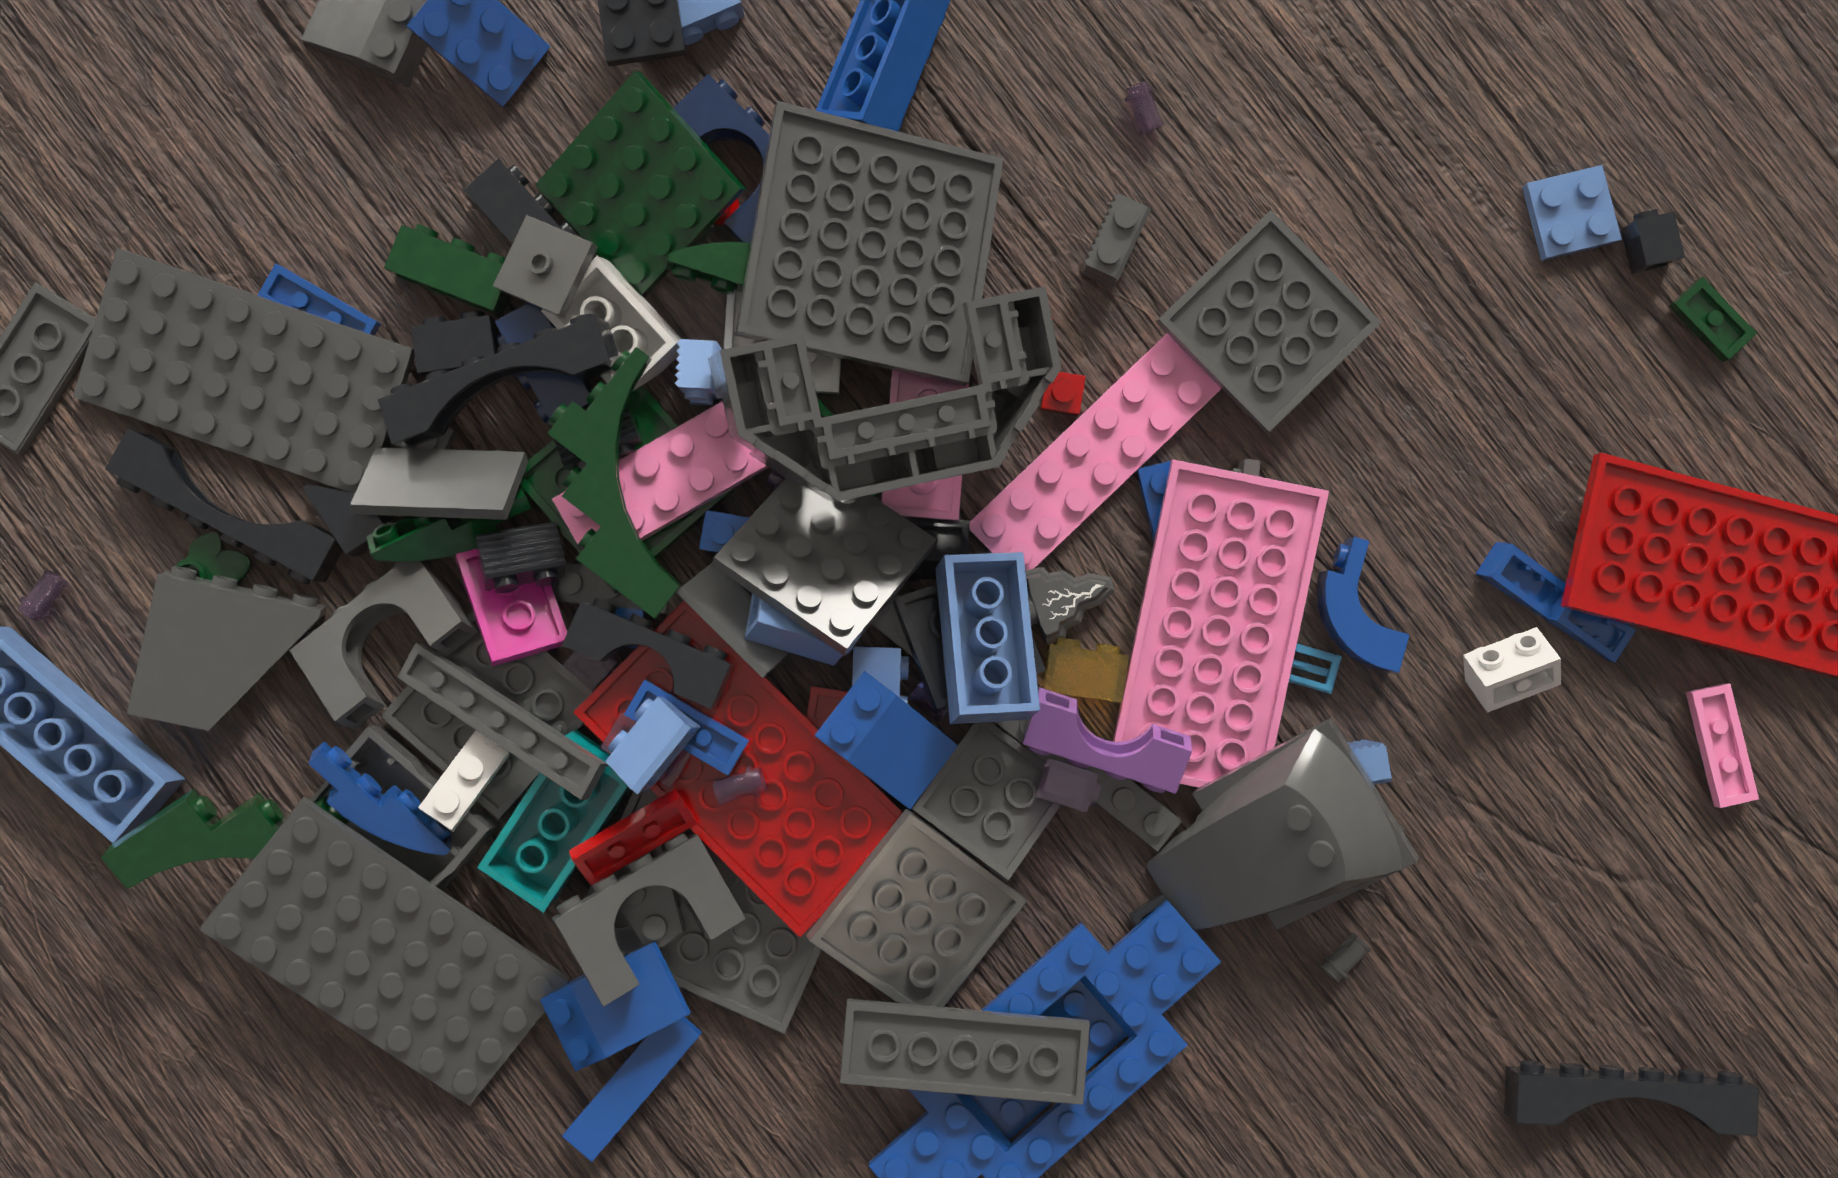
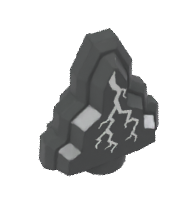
(1060, 599)

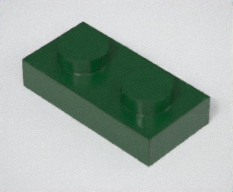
(1712, 319)

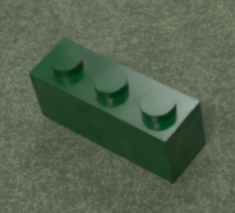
(448, 268)

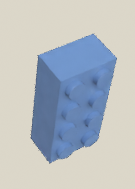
(987, 638)

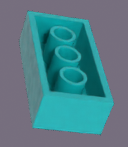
(549, 821)

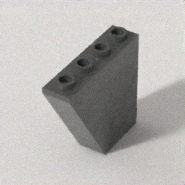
(212, 645)

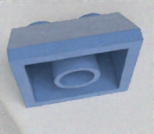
(651, 744)

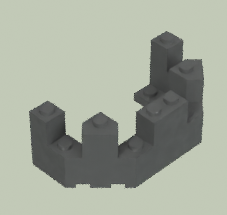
(903, 443)

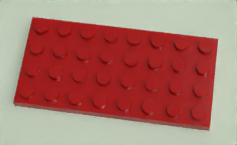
(1707, 564)
(818, 811)

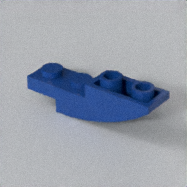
(387, 816)

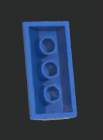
(882, 60)

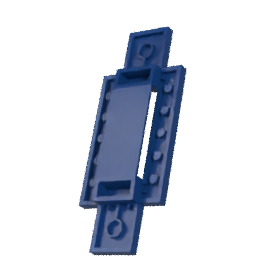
(1076, 979)

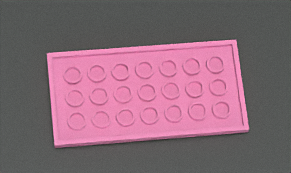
(1221, 614)

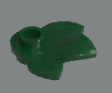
(210, 559)

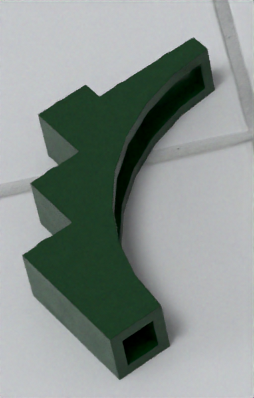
(596, 490)
(192, 833)

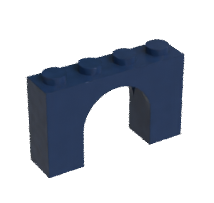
(717, 116)

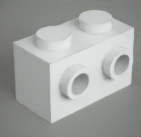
(1512, 669)

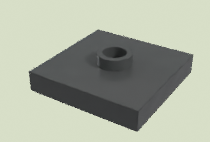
(545, 266)

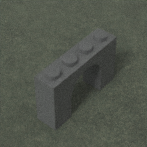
(333, 650)
(589, 922)

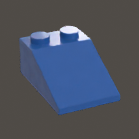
(886, 740)
(598, 1031)

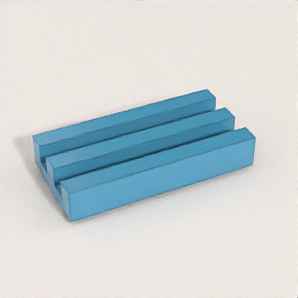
(1330, 673)

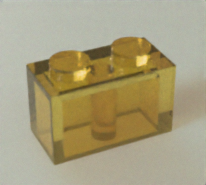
(1084, 671)

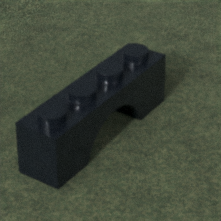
(602, 633)

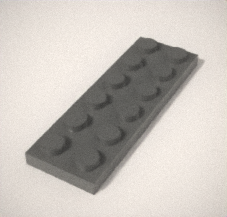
(965, 1051)

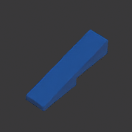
(1543, 592)
(630, 1087)

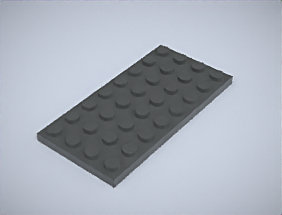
(240, 371)
(383, 951)

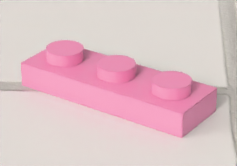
(1722, 745)

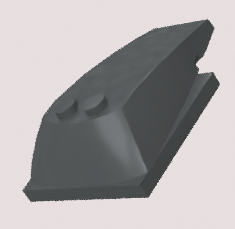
(1282, 836)

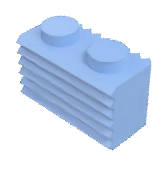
(694, 371)

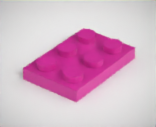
(512, 622)

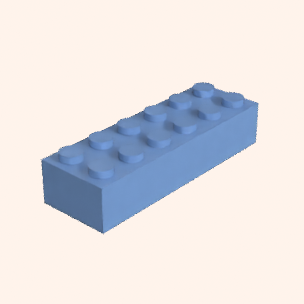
(77, 743)

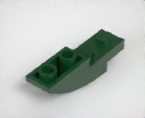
(717, 263)
(434, 537)

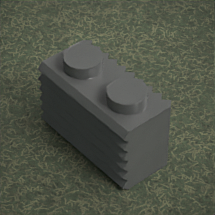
(1115, 240)

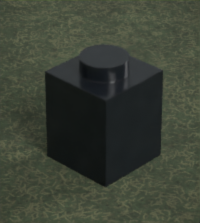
(1652, 241)

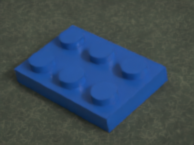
(481, 42)

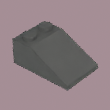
(369, 35)

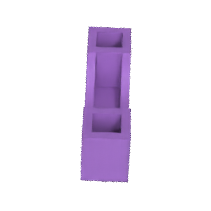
(1152, 758)

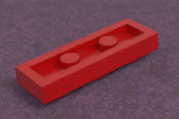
(632, 837)

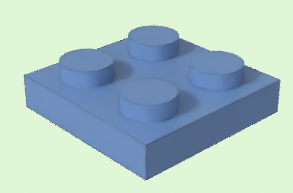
(1571, 212)

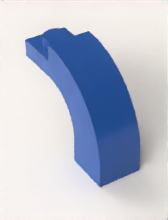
(1346, 619)

